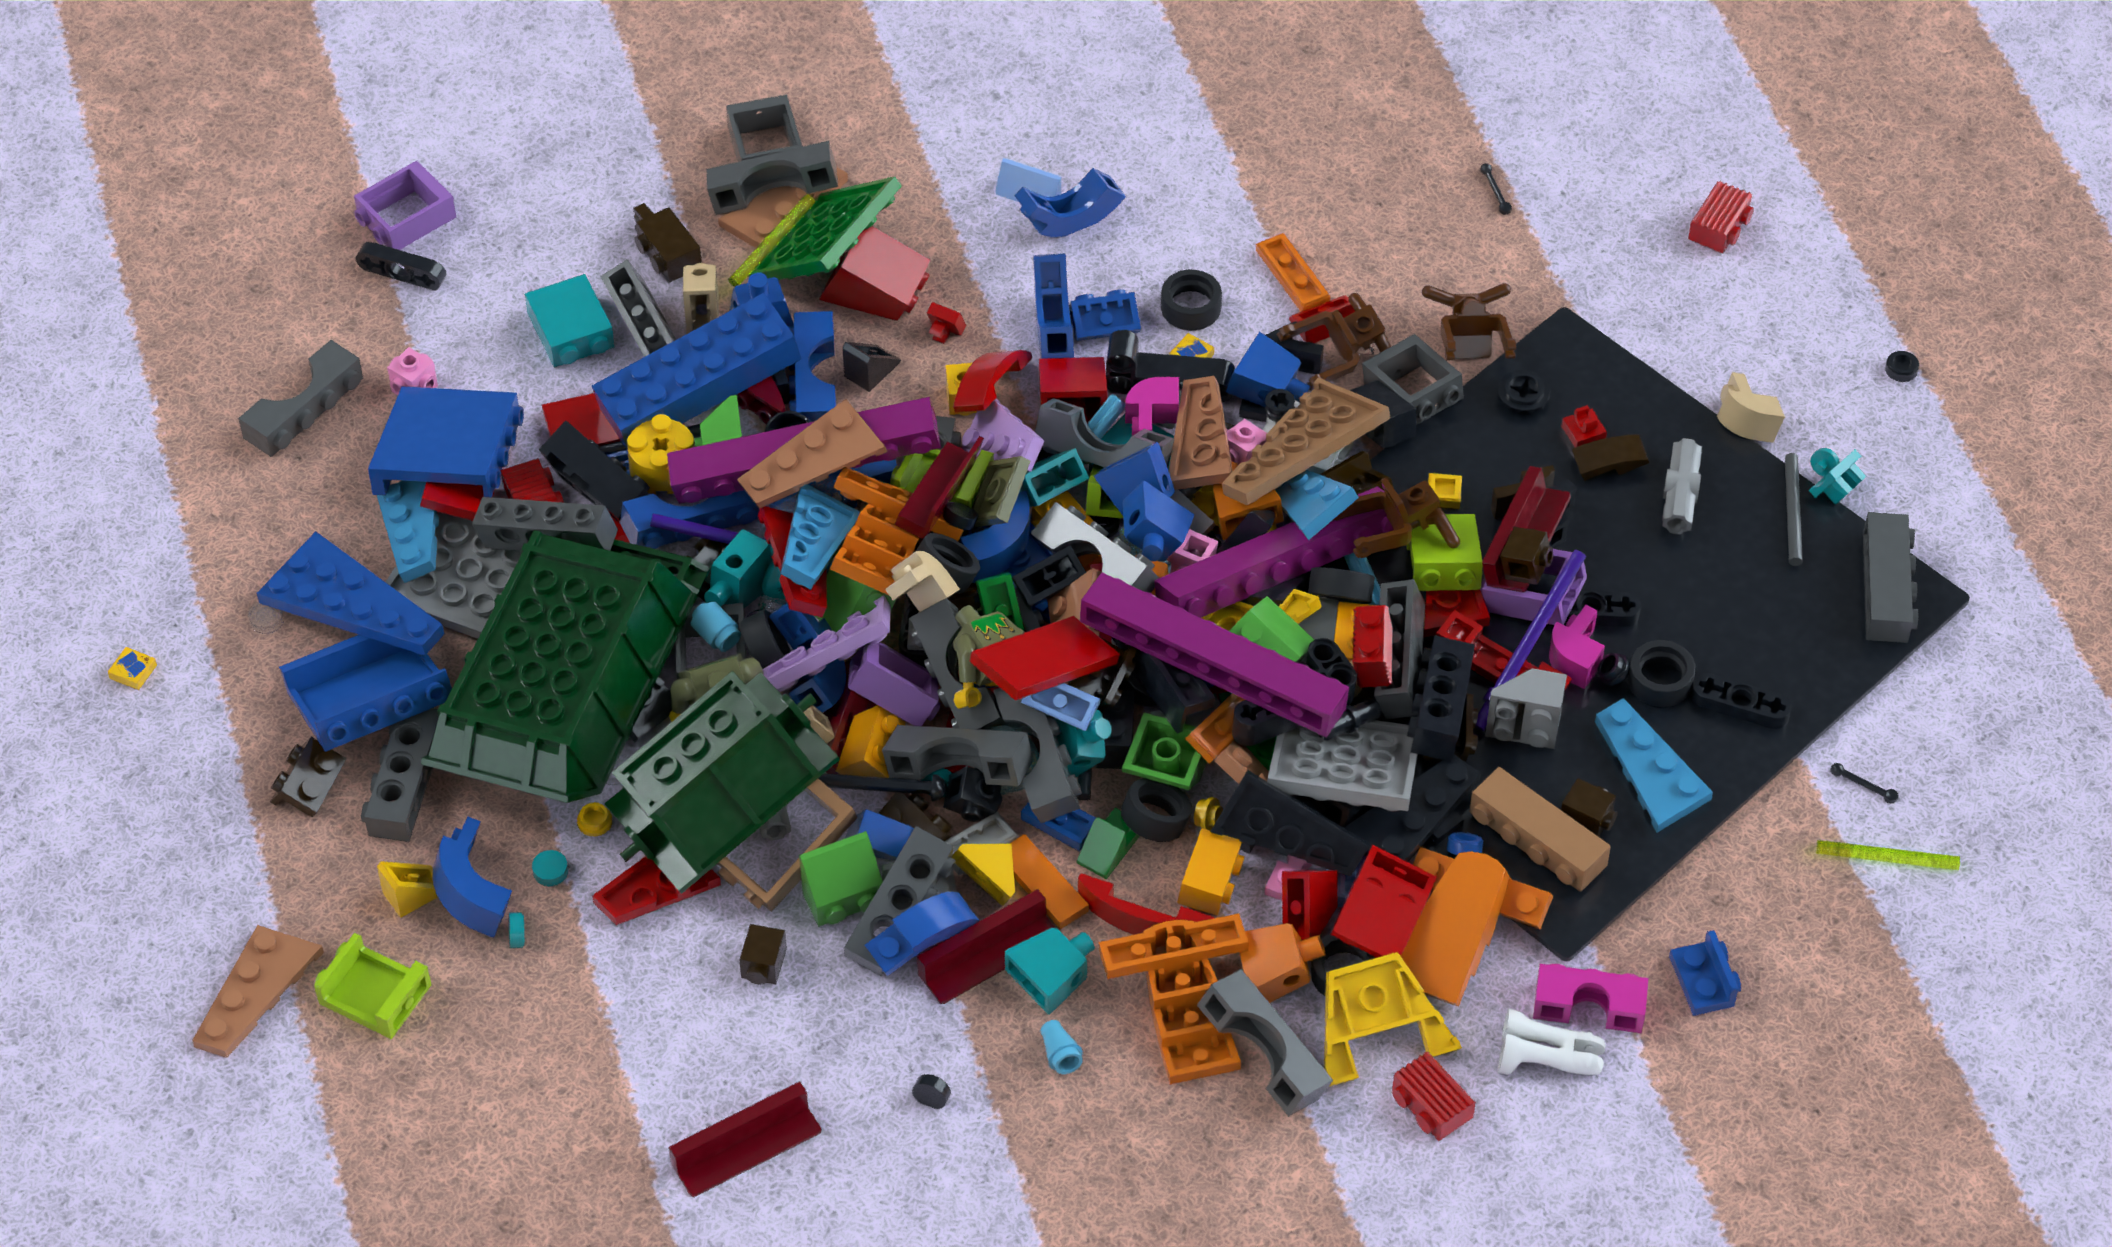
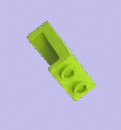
(916, 465)
(1443, 567)
(371, 987)

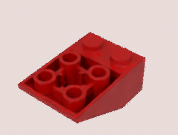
(1383, 904)

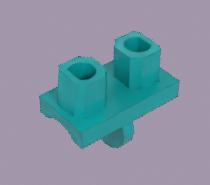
(1838, 476)

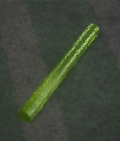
(771, 240)
(1887, 855)

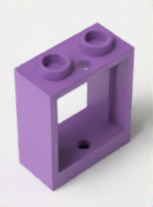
(396, 187)
(1527, 603)
(894, 683)

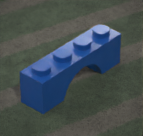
(815, 343)
(714, 512)

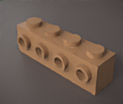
(1539, 829)

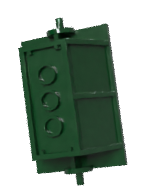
(717, 776)

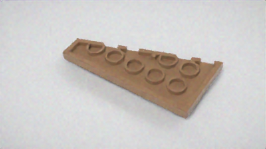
(1304, 436)

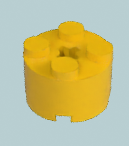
(649, 449)

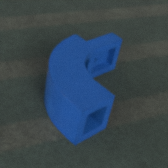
(1073, 210)
(1052, 306)
(1001, 543)
(801, 630)
(461, 889)
(920, 928)

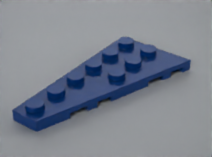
(340, 592)

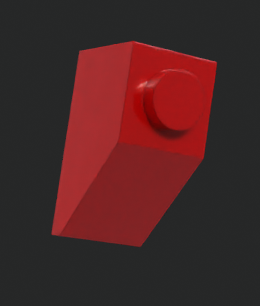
(1309, 900)

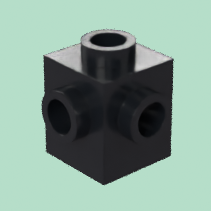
(971, 795)

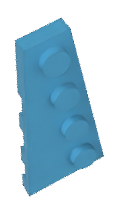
(1314, 500)
(410, 529)
(815, 535)
(1658, 774)

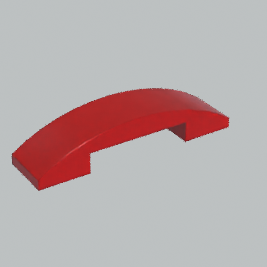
(977, 385)
(1488, 657)
(1124, 914)

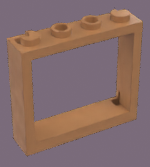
(756, 894)

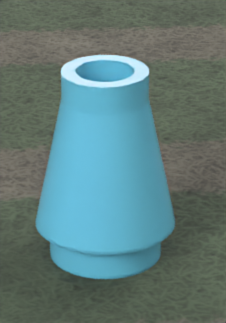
(1061, 1049)

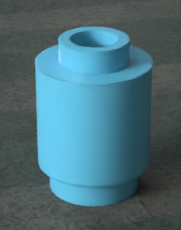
(715, 626)

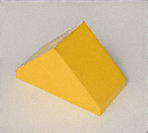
(989, 867)
(406, 885)

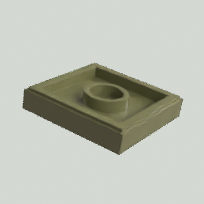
(999, 490)

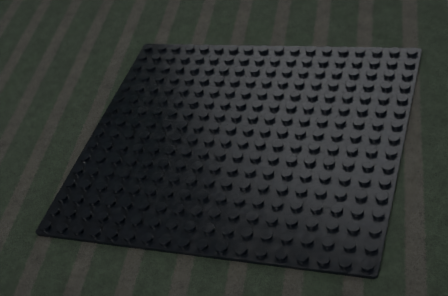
(1711, 589)

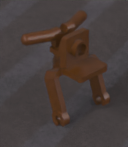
(1470, 326)
(1346, 333)
(1405, 512)

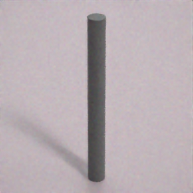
(1793, 509)

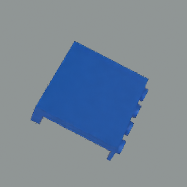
(446, 438)
(362, 688)

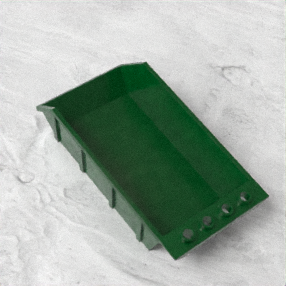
(564, 666)

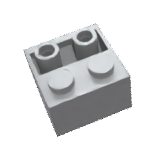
(1527, 708)

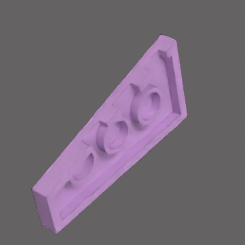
(1003, 435)
(831, 646)

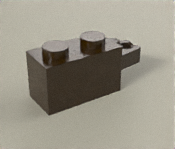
(665, 241)

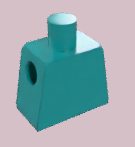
(1046, 482)
(739, 571)
(1087, 746)
(1049, 966)

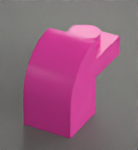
(1152, 402)
(1574, 650)

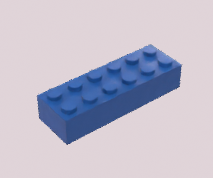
(699, 368)

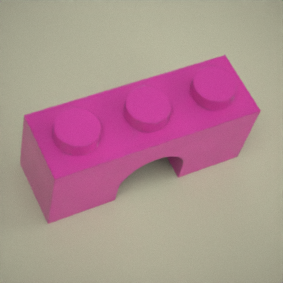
(1619, 995)

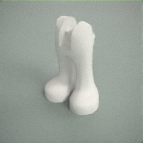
(1575, 1052)

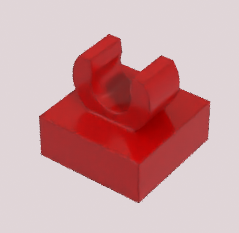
(944, 321)
(1583, 427)

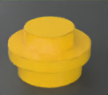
(1207, 812)
(594, 819)

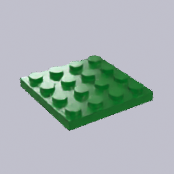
(828, 229)

